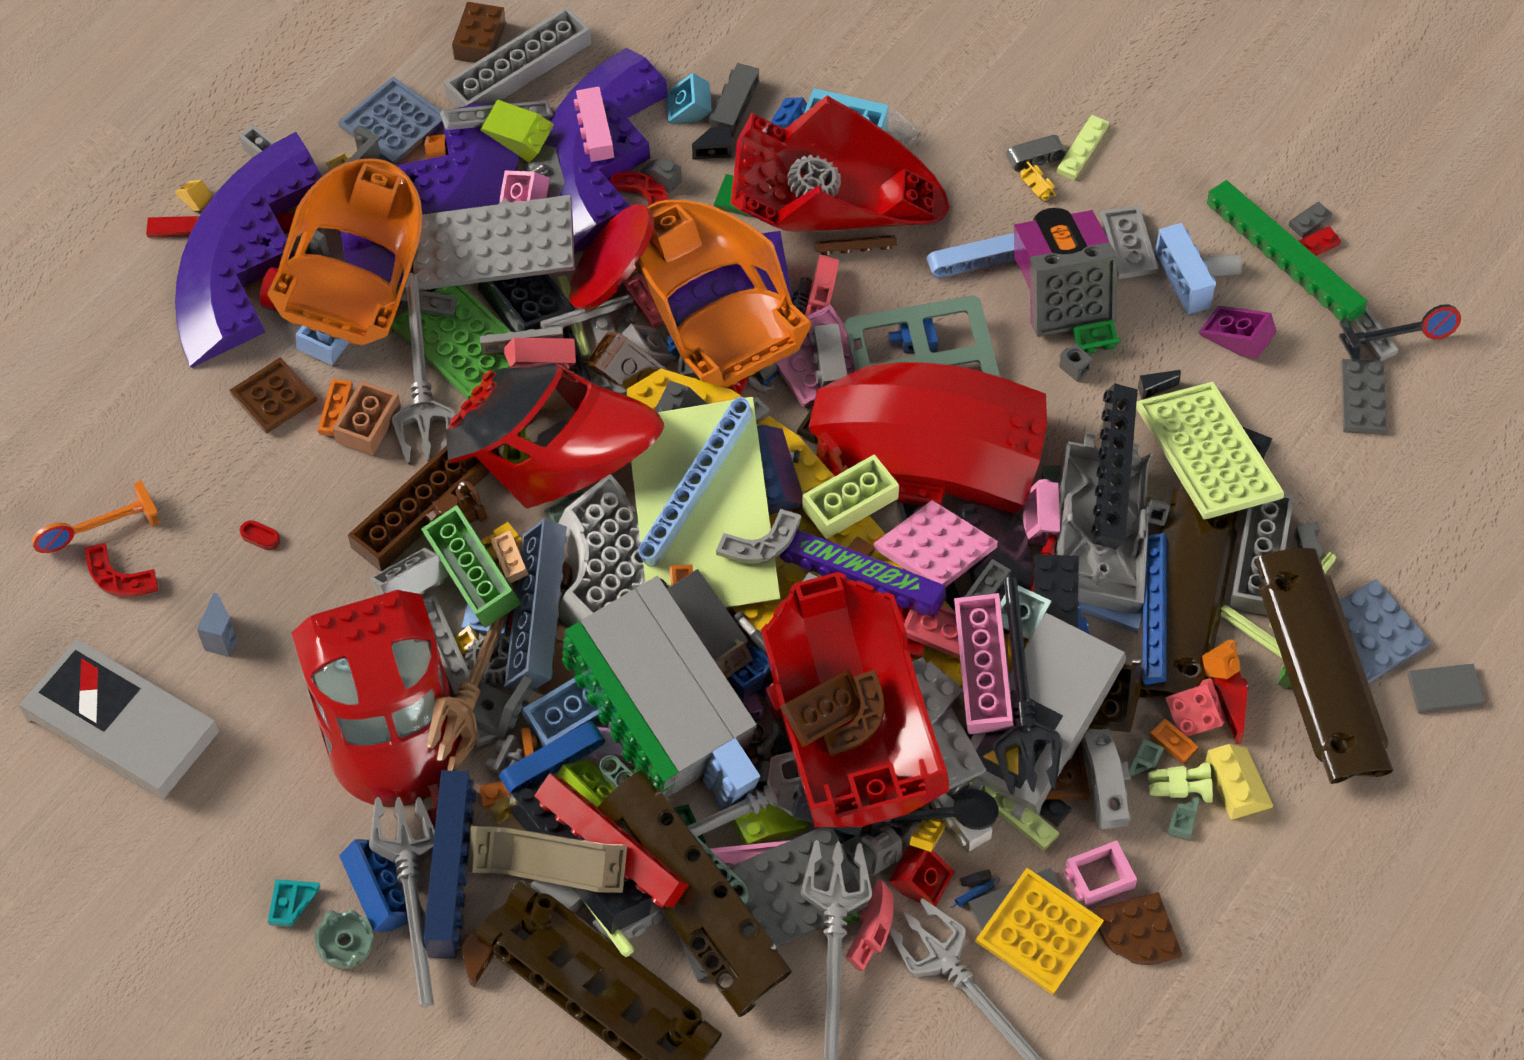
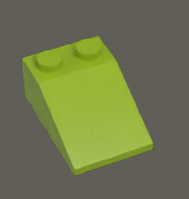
(517, 129)
(767, 826)

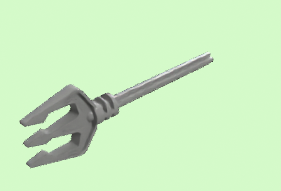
(423, 408)
(776, 793)
(406, 853)
(835, 905)
(945, 960)

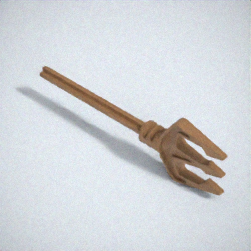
(460, 709)

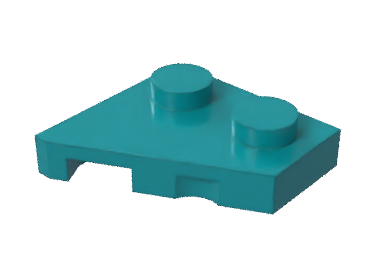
(290, 901)

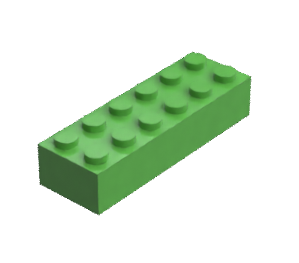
(471, 566)

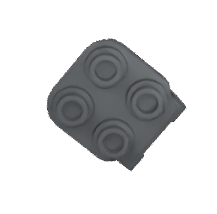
(878, 851)

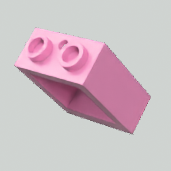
(1041, 512)
(1121, 865)

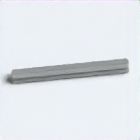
(581, 315)

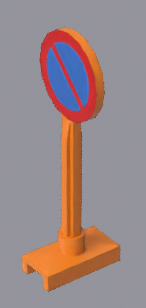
(60, 534)

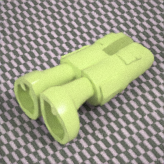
(1173, 782)

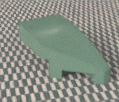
(1146, 758)
(1183, 819)

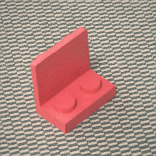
(1197, 709)

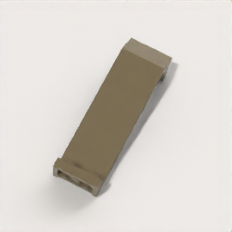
(547, 858)

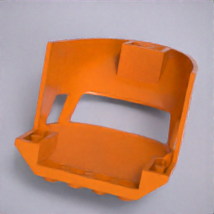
(333, 295)
(735, 332)

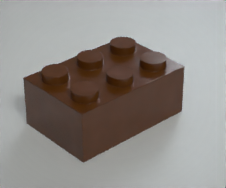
(478, 32)

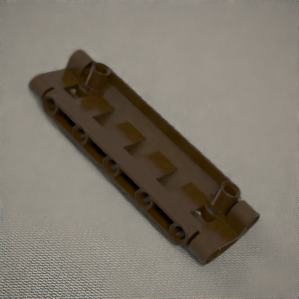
(1196, 587)
(1323, 665)
(594, 980)

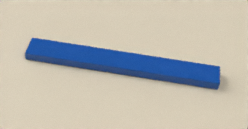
(1155, 610)

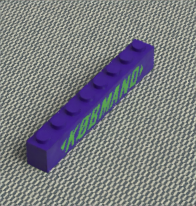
(827, 558)

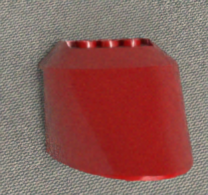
(879, 175)

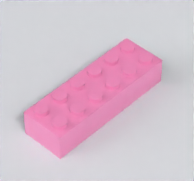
(984, 663)

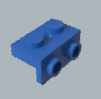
(789, 111)

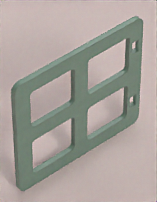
(913, 317)

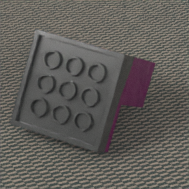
(1066, 269)

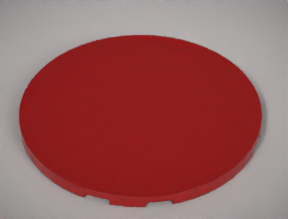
(611, 257)

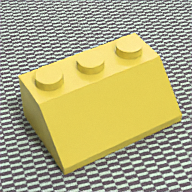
(1237, 781)

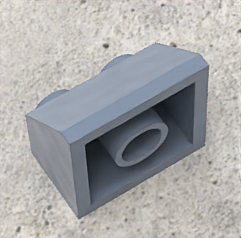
(217, 629)

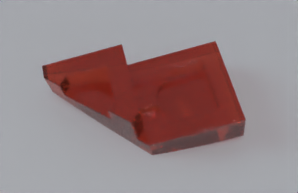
(434, 793)

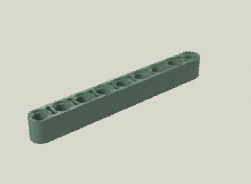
(622, 773)

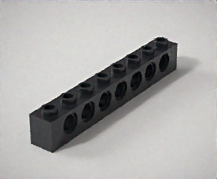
(1125, 399)

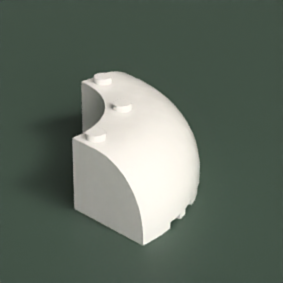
(601, 549)

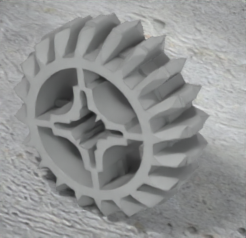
(816, 173)
(495, 668)

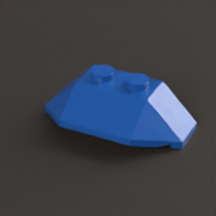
(752, 675)

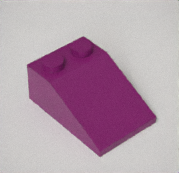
(1240, 330)

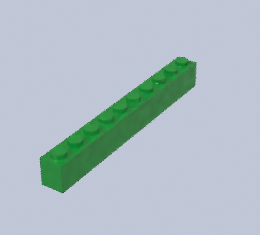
(1286, 252)

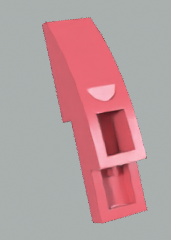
(822, 284)
(875, 926)

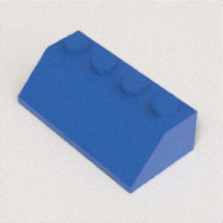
(376, 886)

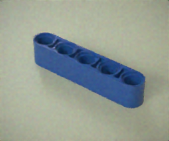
(552, 757)

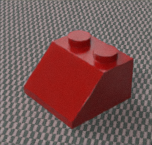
(922, 875)

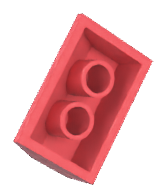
(539, 350)

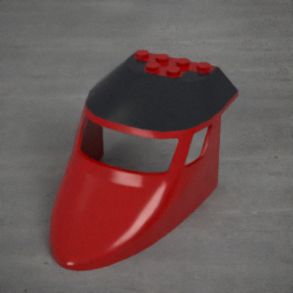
(594, 443)

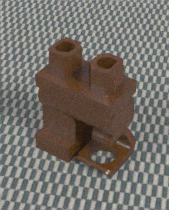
(469, 506)

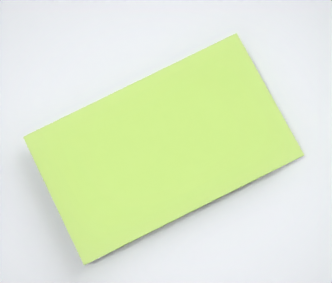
(730, 505)

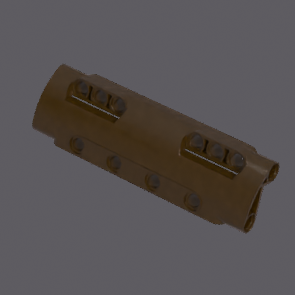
(723, 919)

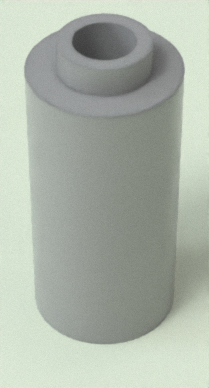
(1223, 265)

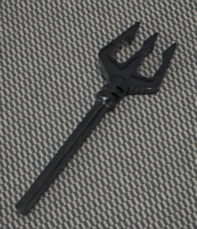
(1027, 731)

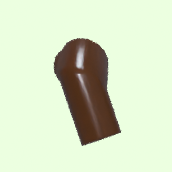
(567, 576)

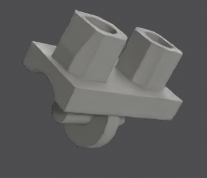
(509, 753)

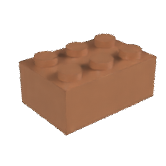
(366, 417)

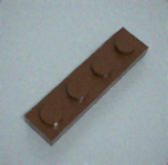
(864, 244)

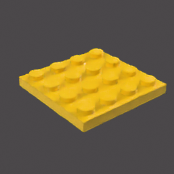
(1039, 931)

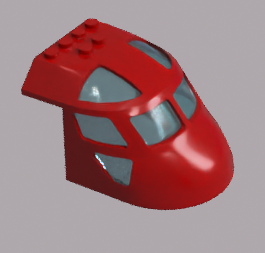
(374, 694)

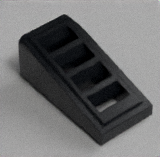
(1157, 382)

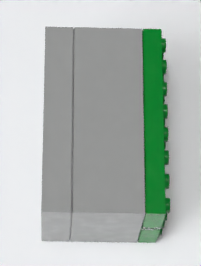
(655, 686)

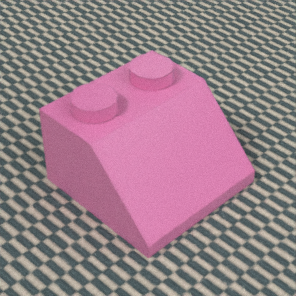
(524, 186)

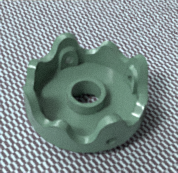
(335, 927)

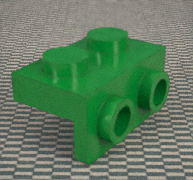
(1096, 336)

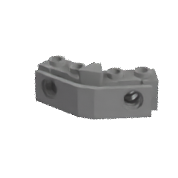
(1106, 778)

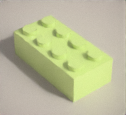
(850, 496)

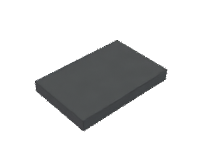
(1445, 688)

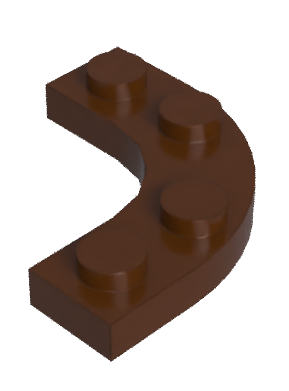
(866, 722)

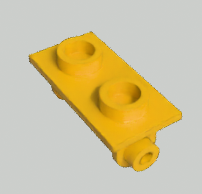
(1042, 187)

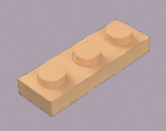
(509, 557)

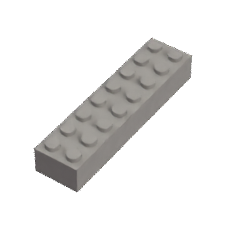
(519, 61)

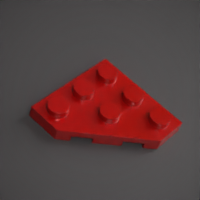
(829, 454)

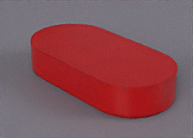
(259, 535)

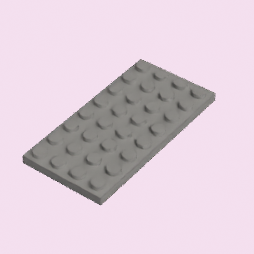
(495, 243)

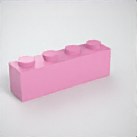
(594, 123)

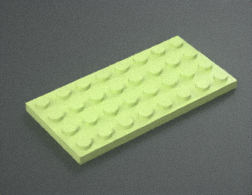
(1209, 450)

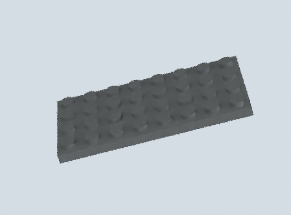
(775, 890)

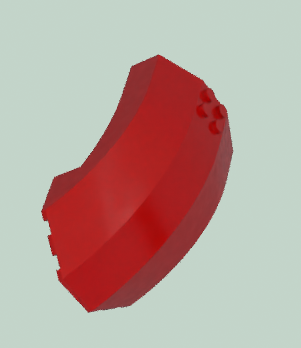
(939, 428)
(842, 626)

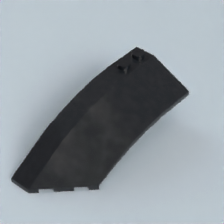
(1012, 545)

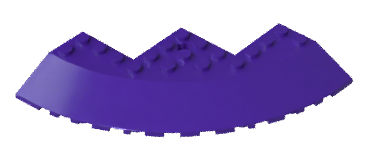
(626, 87)
(457, 181)
(237, 245)

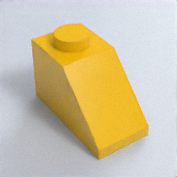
(195, 195)

